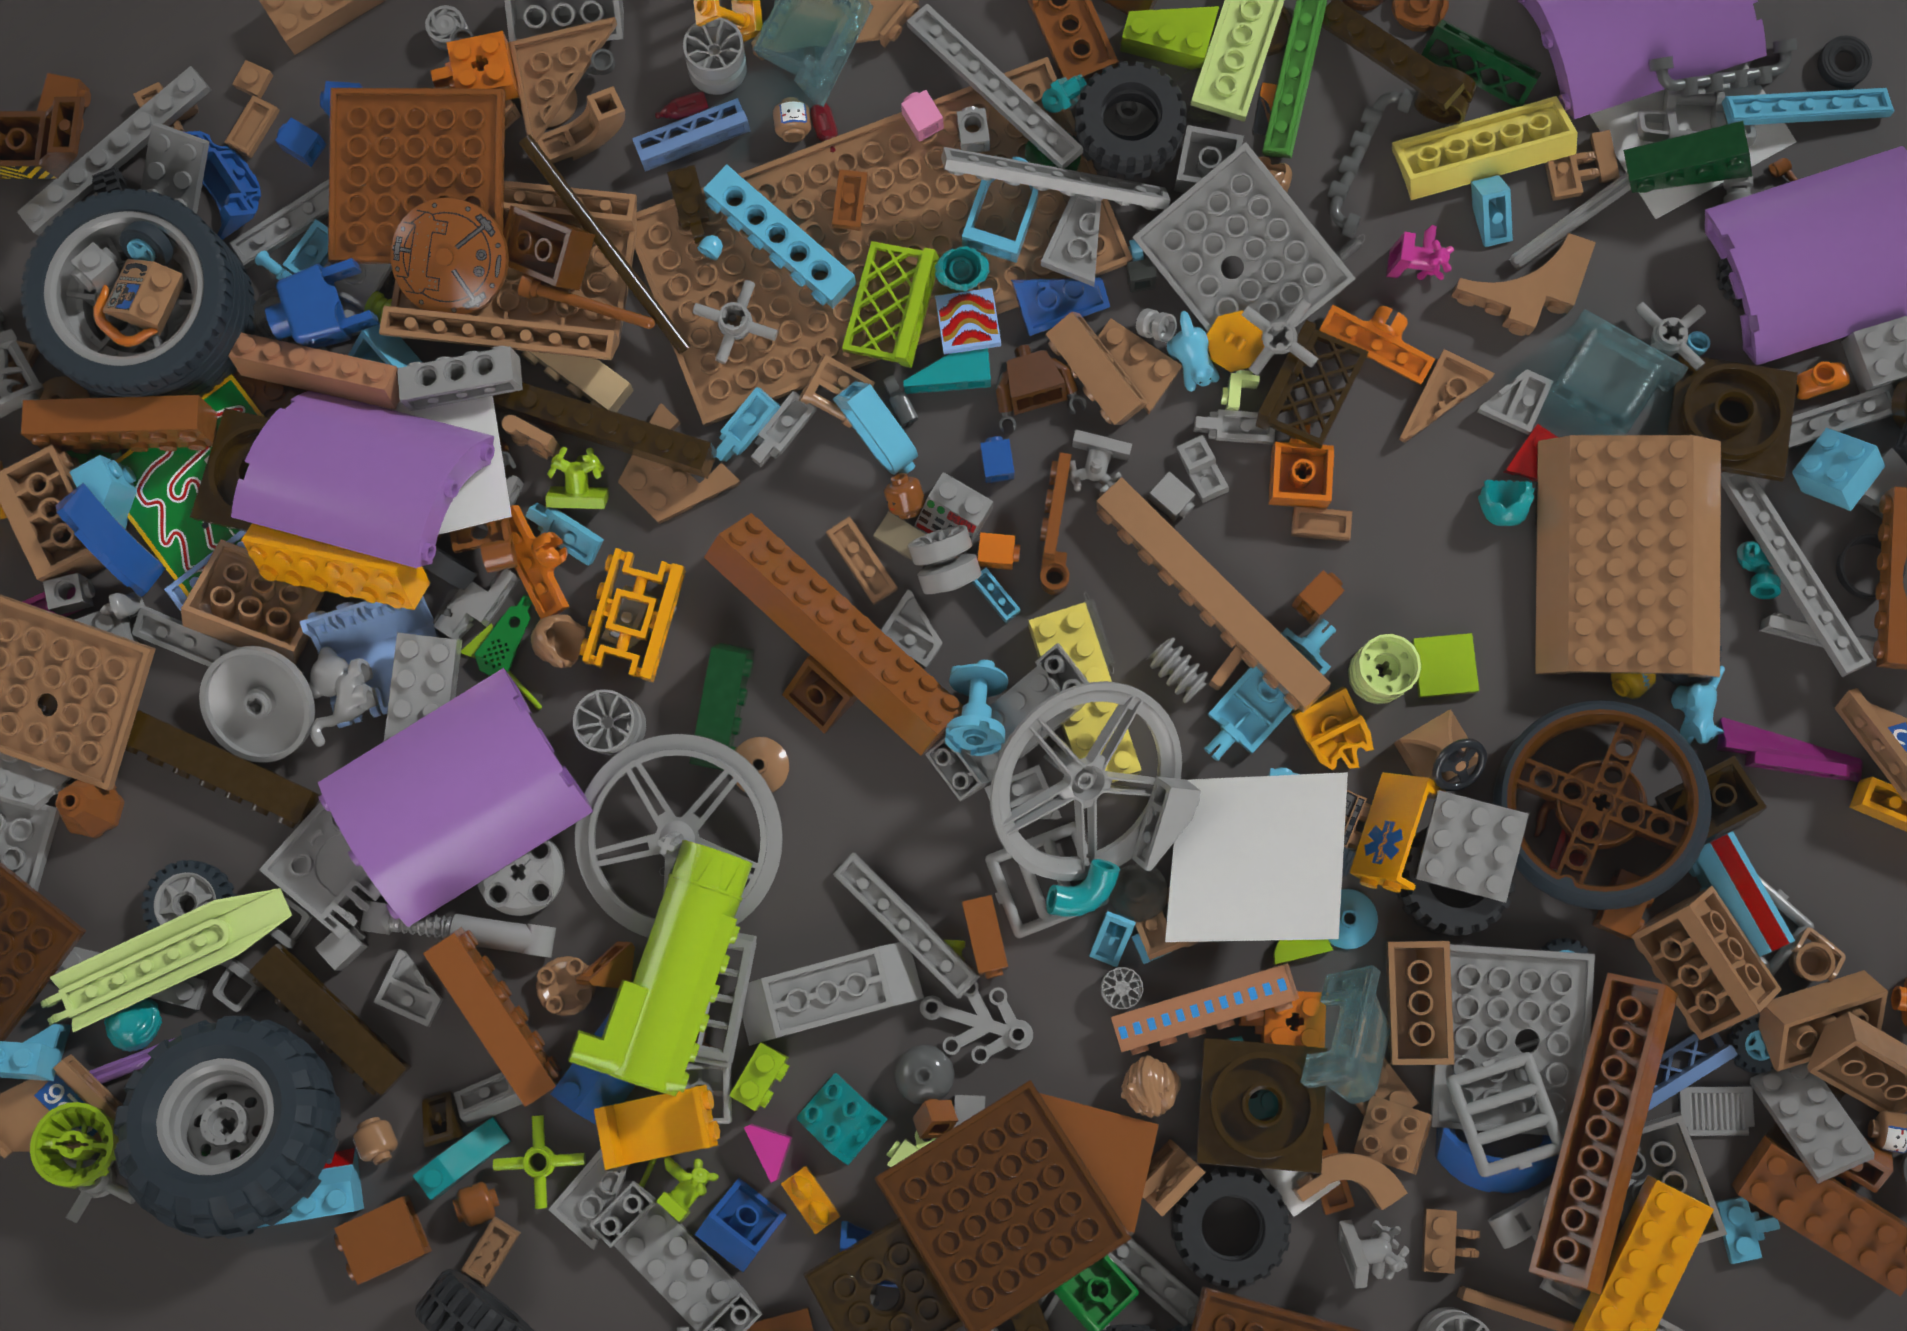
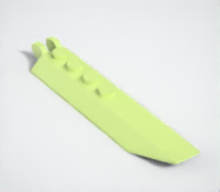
(165, 956)

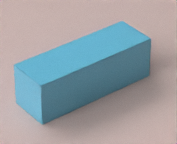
(996, 596)

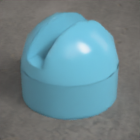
(710, 247)
(1698, 342)

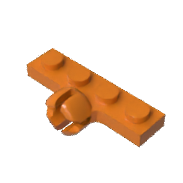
(1381, 341)
(537, 563)

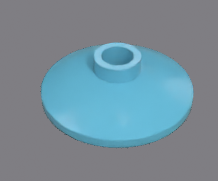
(1365, 922)

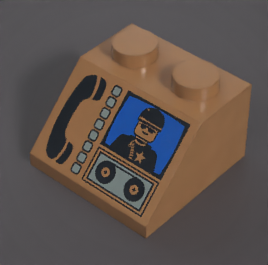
(145, 294)

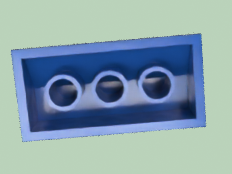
(588, 1089)

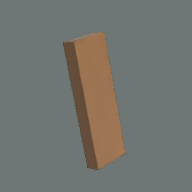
(861, 560)

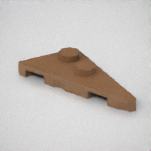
(1447, 386)

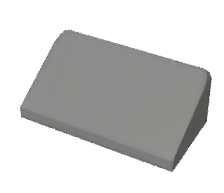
(485, 1099)

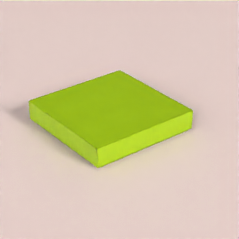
(1446, 665)

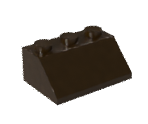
(1732, 799)

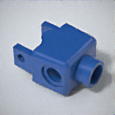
(312, 307)

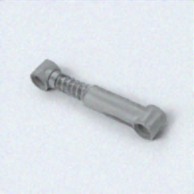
(489, 933)

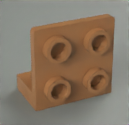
(1393, 1134)

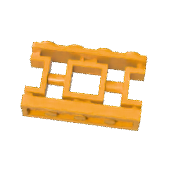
(654, 620)

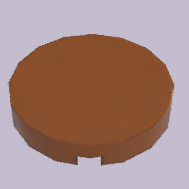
(1419, 14)

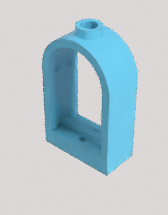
(992, 243)
(877, 427)

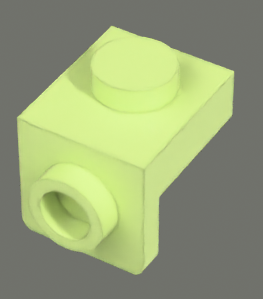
(1232, 393)

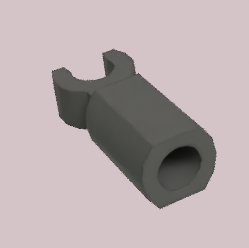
(900, 402)

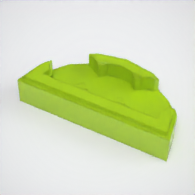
(1295, 949)

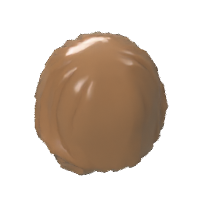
(558, 640)

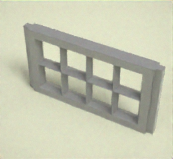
(725, 1056)

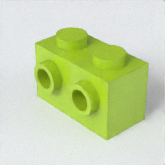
(758, 1077)

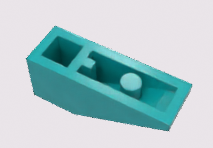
(952, 372)
(461, 1159)

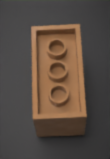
(29, 500)
(1707, 963)

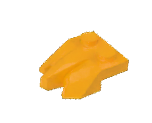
(1334, 729)

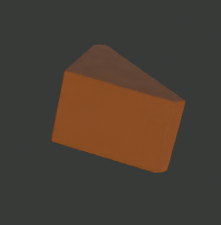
(610, 967)

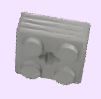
(718, 1082)

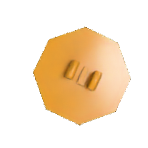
(1234, 341)

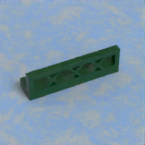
(1485, 54)

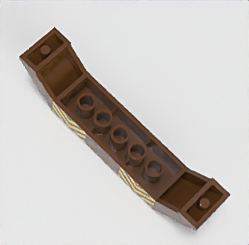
(40, 141)

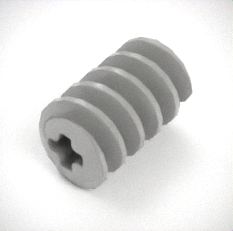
(1178, 669)

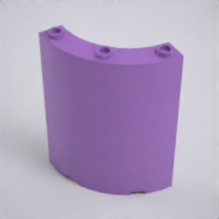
(1607, 44)
(1817, 255)
(358, 476)
(452, 798)

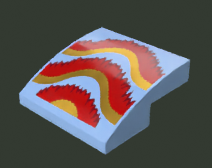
(968, 321)

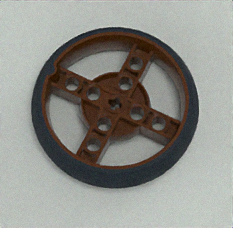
(1634, 725)

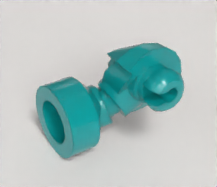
(1765, 583)

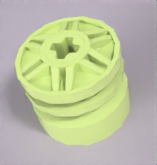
(1399, 664)

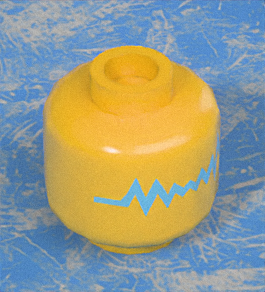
(1632, 685)

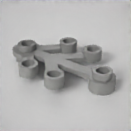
(981, 1023)

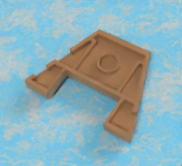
(666, 490)

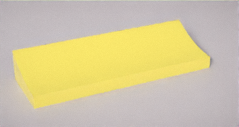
(1485, 147)

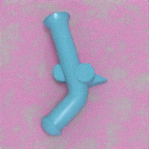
(264, 259)

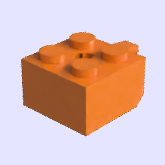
(470, 57)
(1287, 487)
(1311, 1025)

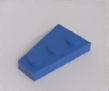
(1050, 300)

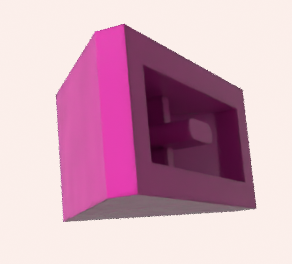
(770, 1148)

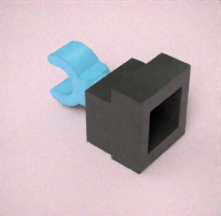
(1140, 271)

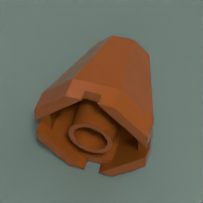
(89, 809)

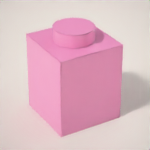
(922, 115)

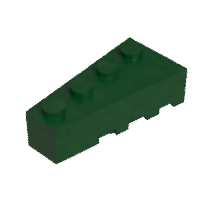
(1690, 159)
(723, 696)

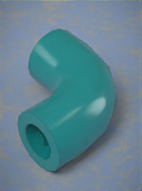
(1086, 896)

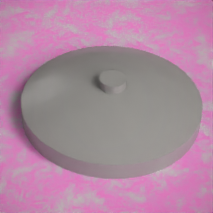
(257, 704)

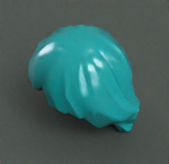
(962, 268)
(1506, 502)
(134, 1026)

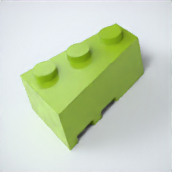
(1170, 35)

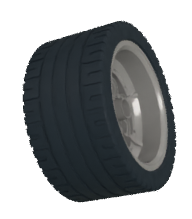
(200, 331)

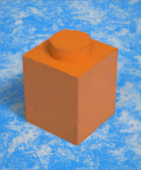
(997, 551)

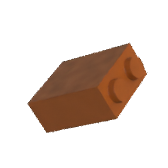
(985, 936)
(381, 1240)

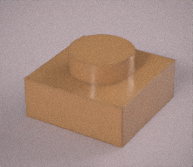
(253, 79)

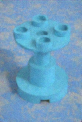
(975, 727)

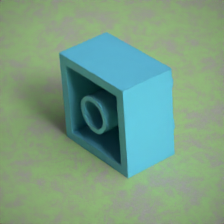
(1838, 469)

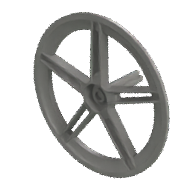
(1083, 778)
(674, 829)

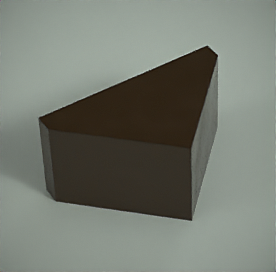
(440, 1119)

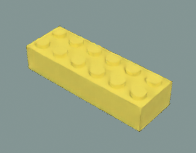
(1077, 636)

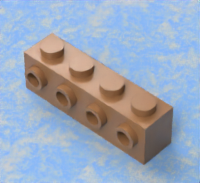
(1096, 369)

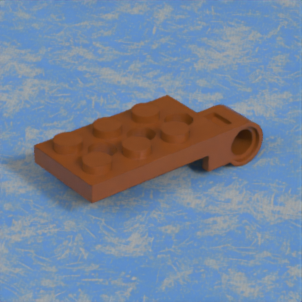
(1062, 42)
(496, 548)
(1054, 560)

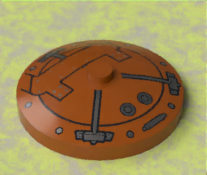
(449, 256)

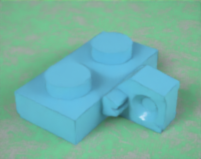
(1743, 1229)

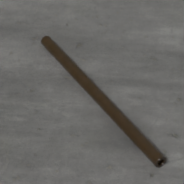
(604, 244)

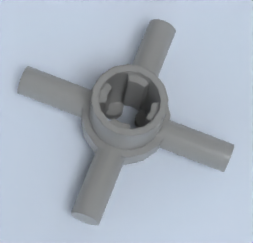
(729, 312)
(1678, 331)
(1291, 334)
(103, 1186)

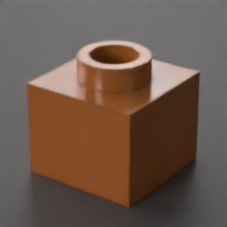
(935, 1118)

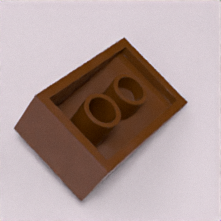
(547, 248)

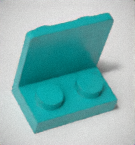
(841, 1119)

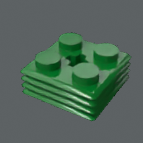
(1114, 1292)

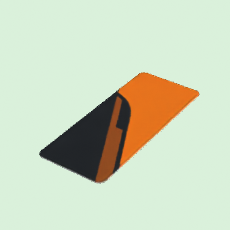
(1264, 108)

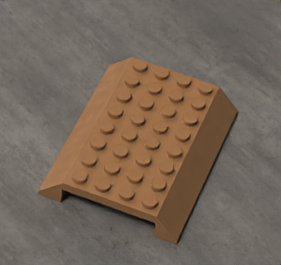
(538, 322)
(1628, 555)

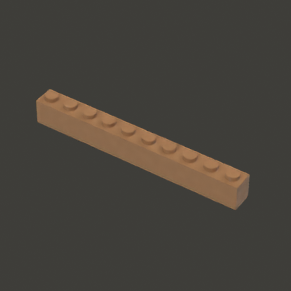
(1212, 595)

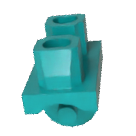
(1063, 93)

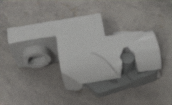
(473, 603)

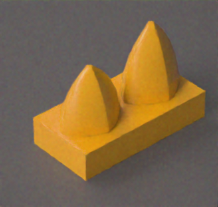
(810, 1199)

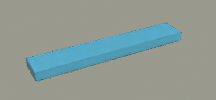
(1808, 106)

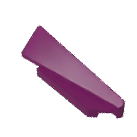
(1786, 754)

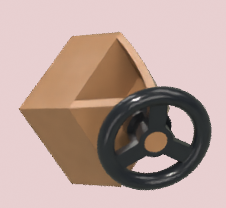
(1442, 752)

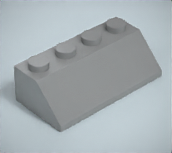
(538, 17)

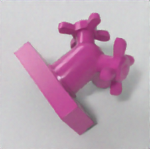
(1407, 255)

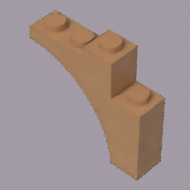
(1523, 298)

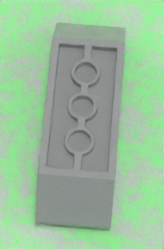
(1053, 674)
(830, 992)
(675, 1263)

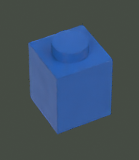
(300, 141)
(997, 459)

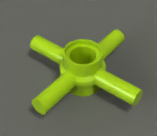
(526, 1162)

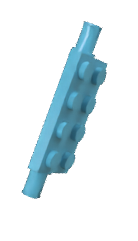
(1252, 707)

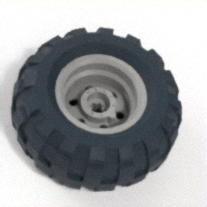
(181, 1082)

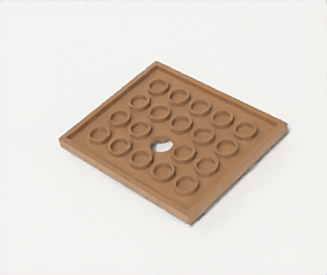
(89, 674)

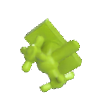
(576, 490)
(687, 1190)

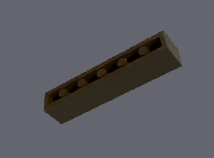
(329, 1019)

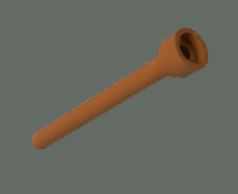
(531, 287)

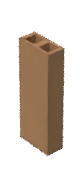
(1605, 156)

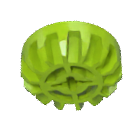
(57, 1132)

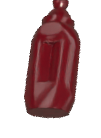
(684, 106)
(824, 123)

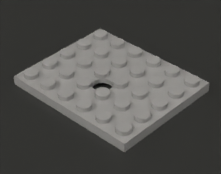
(1248, 216)
(1492, 1001)

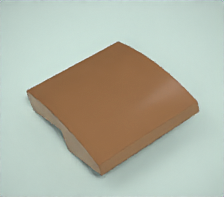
(1170, 1177)

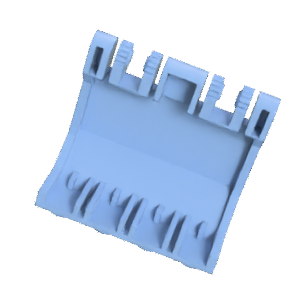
(369, 634)

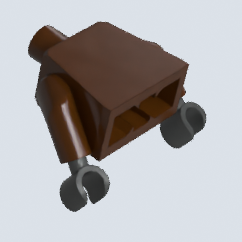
(1033, 383)

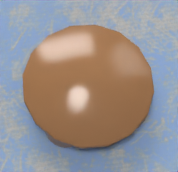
(558, 987)

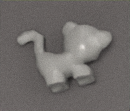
(334, 677)

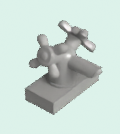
(1100, 451)
(1373, 1251)

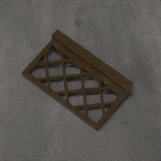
(1286, 382)

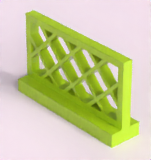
(914, 311)

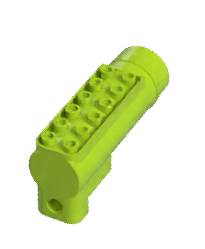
(665, 1006)

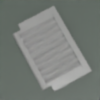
(1717, 1110)

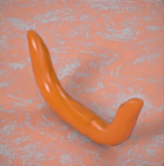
(110, 330)

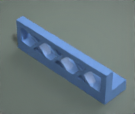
(692, 139)
(1694, 1070)

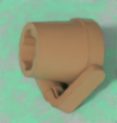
(1815, 959)

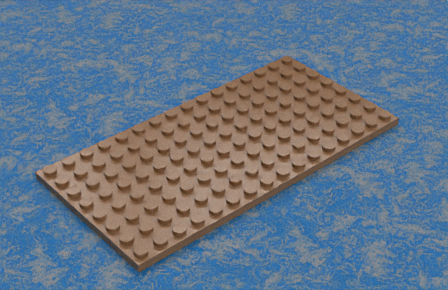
(906, 205)

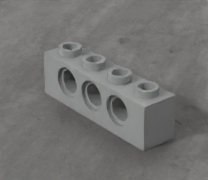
(502, 379)

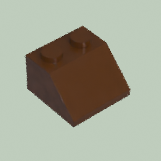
(818, 695)

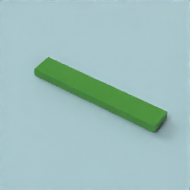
(1294, 78)

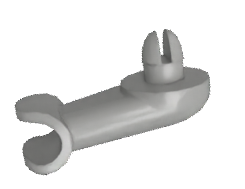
(123, 605)

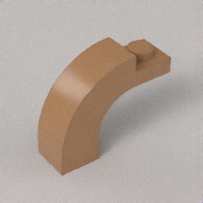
(587, 132)
(1370, 1174)

